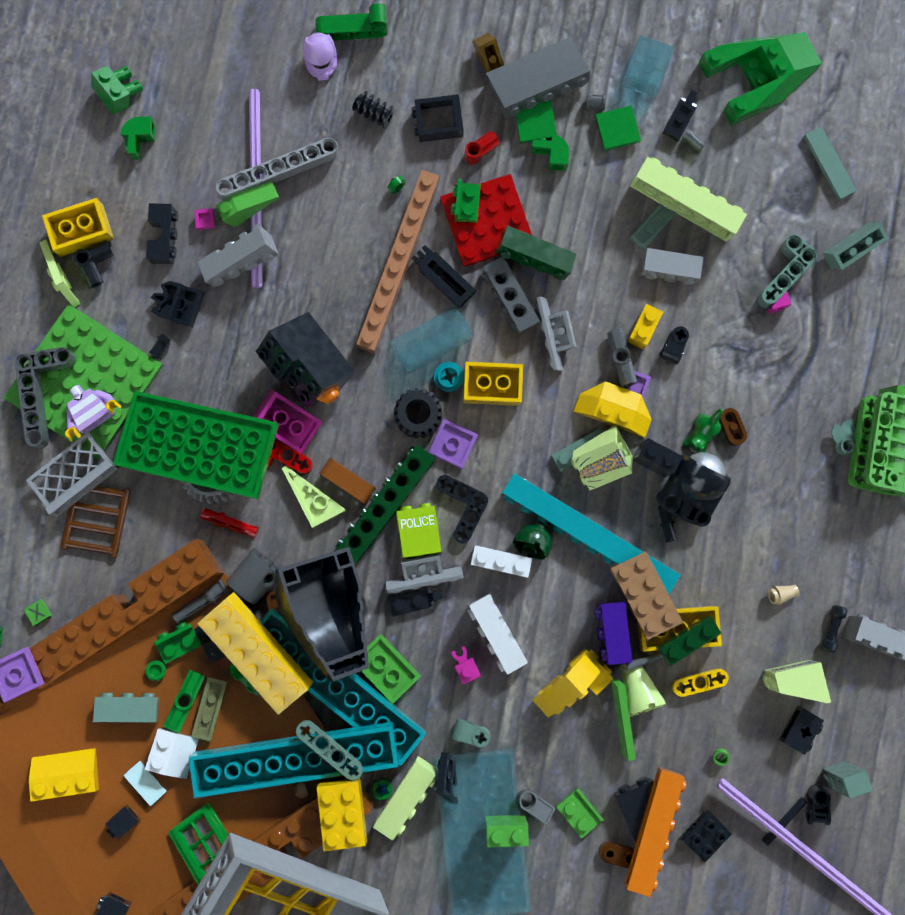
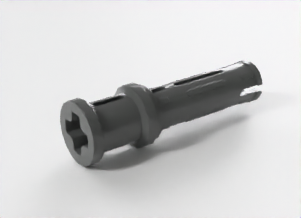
(208, 597)

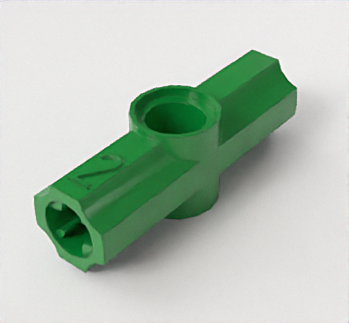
(178, 713)

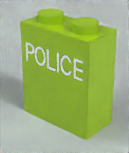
(418, 530)

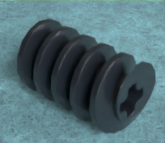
(373, 109)

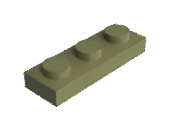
(209, 709)

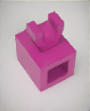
(466, 667)

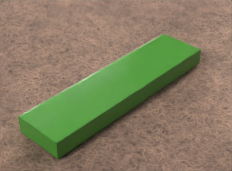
(623, 719)

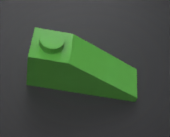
(246, 203)

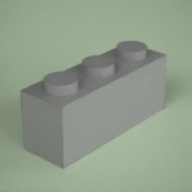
(672, 266)

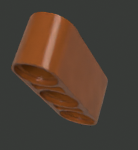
(347, 480)

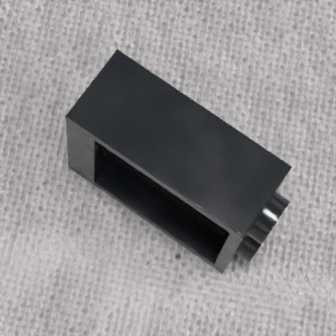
(439, 133)

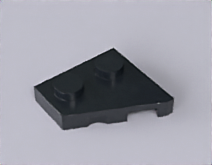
(446, 777)

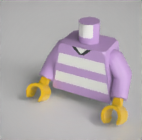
(88, 410)

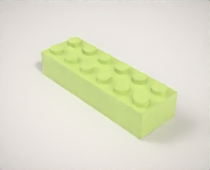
(688, 199)

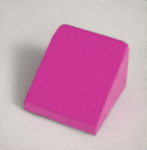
(782, 304)

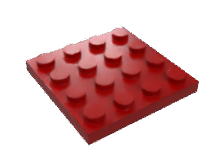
(497, 208)

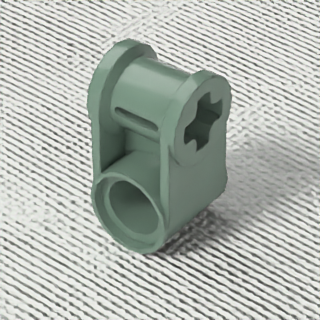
(466, 733)

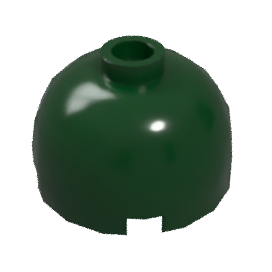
(533, 540)

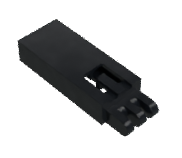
(448, 282)

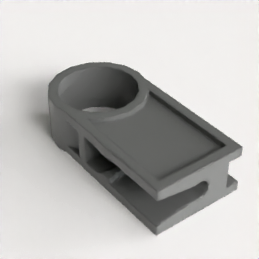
(538, 808)

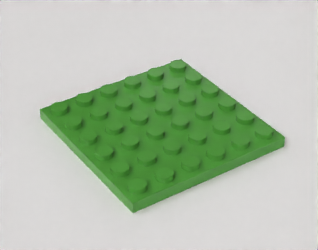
(102, 364)

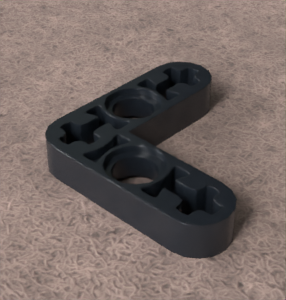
(469, 500)

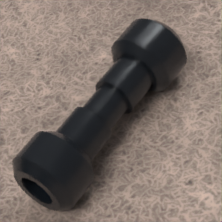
(838, 613)

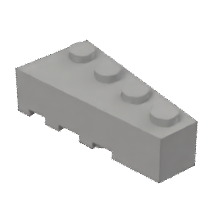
(238, 256)
(875, 636)

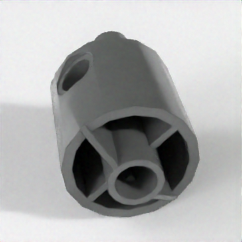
(253, 577)

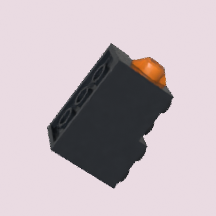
(306, 360)

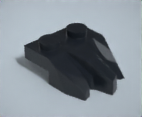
(178, 303)

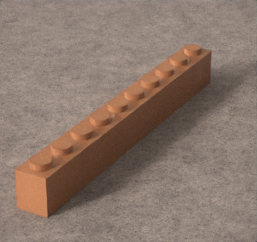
(398, 262)

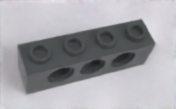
(498, 269)

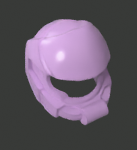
(319, 50)

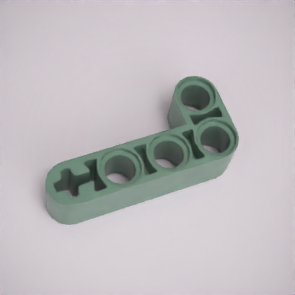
(785, 276)

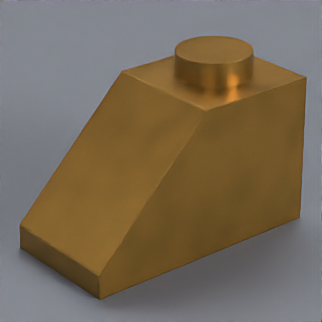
(488, 52)

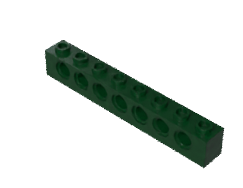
(415, 454)

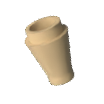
(781, 594)

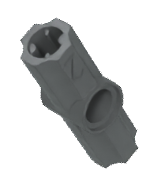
(624, 368)

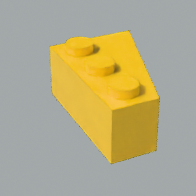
(567, 688)

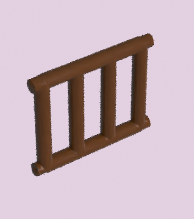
(115, 532)

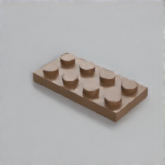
(646, 595)

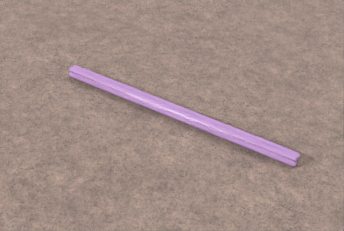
(255, 159)
(801, 848)

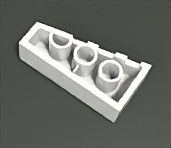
(497, 633)

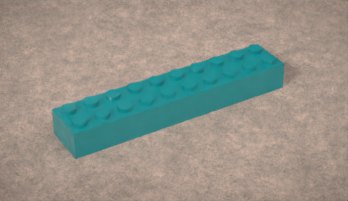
(349, 696)
(289, 760)

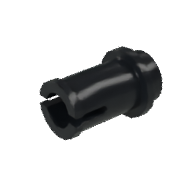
(160, 345)

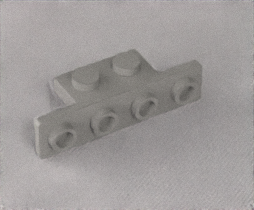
(557, 332)
(423, 572)

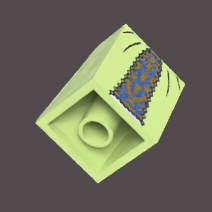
(603, 459)
(800, 680)

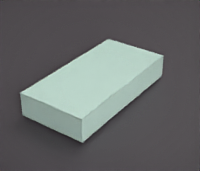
(145, 783)

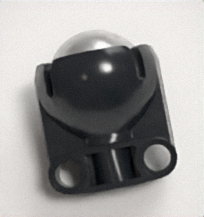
(695, 488)

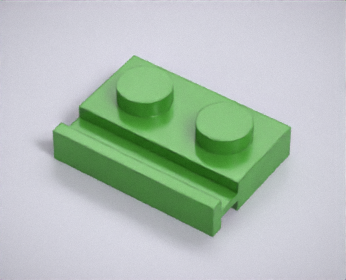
(579, 812)

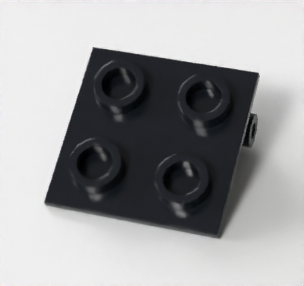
(706, 835)

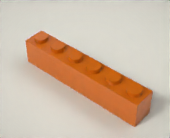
(654, 832)

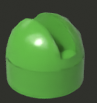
(724, 760)

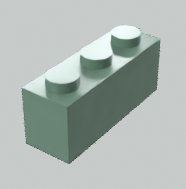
(855, 245)
(126, 708)
(847, 779)

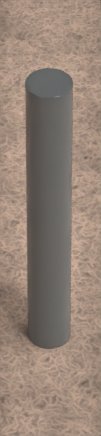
(642, 661)

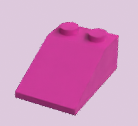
(295, 424)

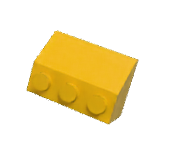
(63, 774)

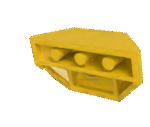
(615, 407)

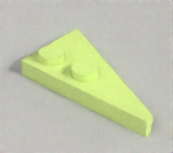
(57, 274)
(314, 503)

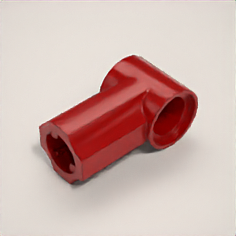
(481, 146)

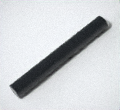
(786, 819)

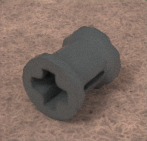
(596, 101)

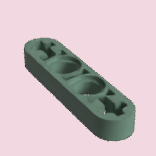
(326, 753)

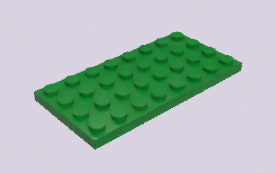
(196, 444)

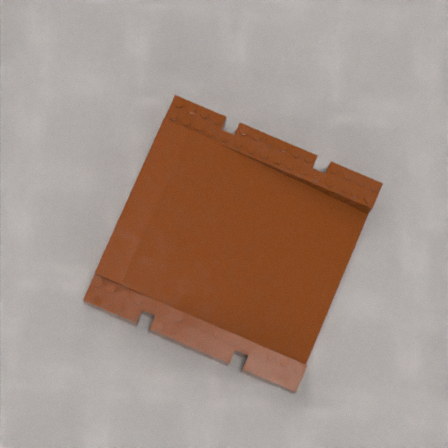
(61, 844)

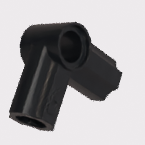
(95, 255)

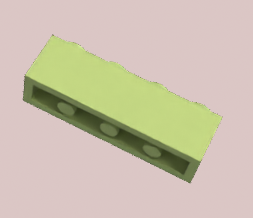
(404, 799)

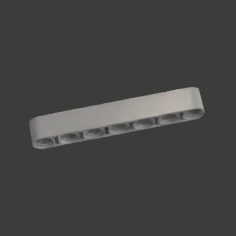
(288, 170)

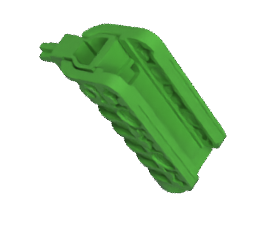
(884, 446)

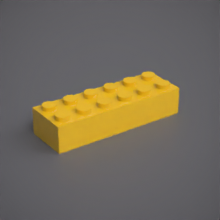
(255, 653)

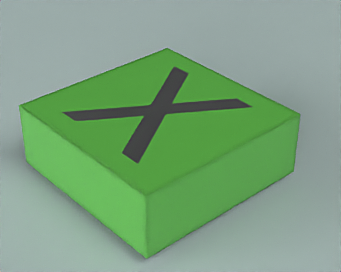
(37, 612)

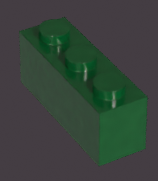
(688, 640)

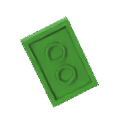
(389, 669)

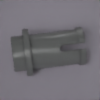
(693, 140)

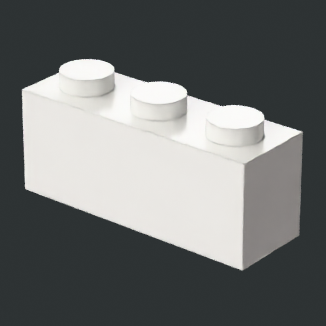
(501, 561)

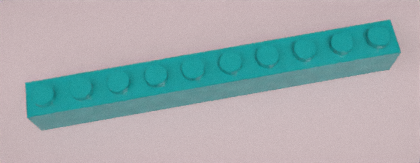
(579, 527)

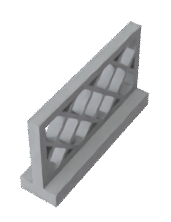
(77, 489)

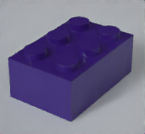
(613, 633)

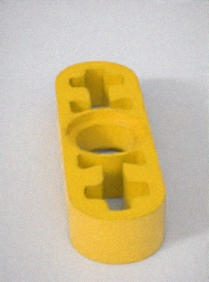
(712, 673)

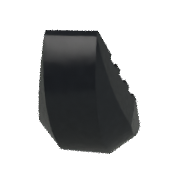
(325, 611)

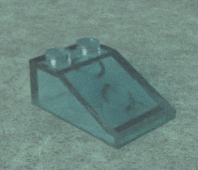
(648, 66)

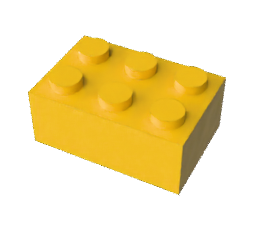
(77, 227)
(493, 383)
(341, 814)

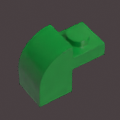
(136, 131)
(556, 149)

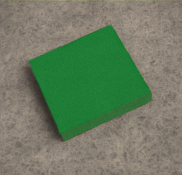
(536, 123)
(618, 128)

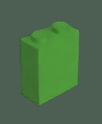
(506, 831)

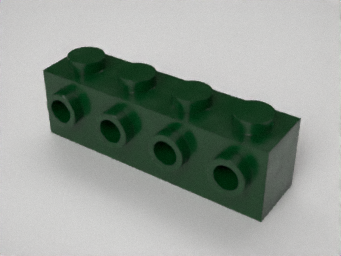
(535, 253)

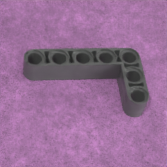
(35, 389)

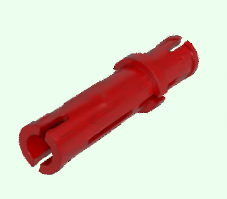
(221, 519)

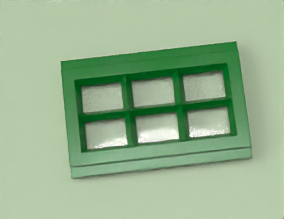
(199, 839)

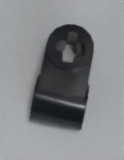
(674, 348)
(818, 810)

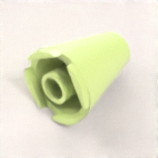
(641, 691)

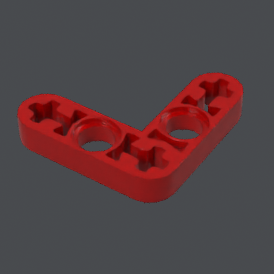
(277, 454)

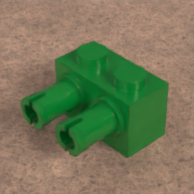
(110, 89)

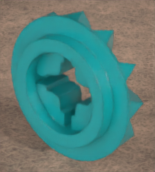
(453, 369)

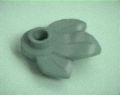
(844, 434)

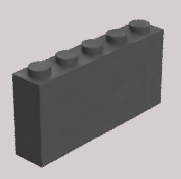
(538, 77)

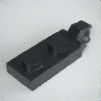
(681, 117)
(413, 601)

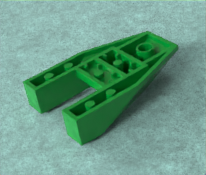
(771, 66)

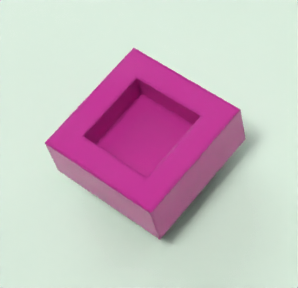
(205, 219)

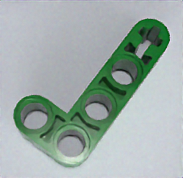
(355, 25)

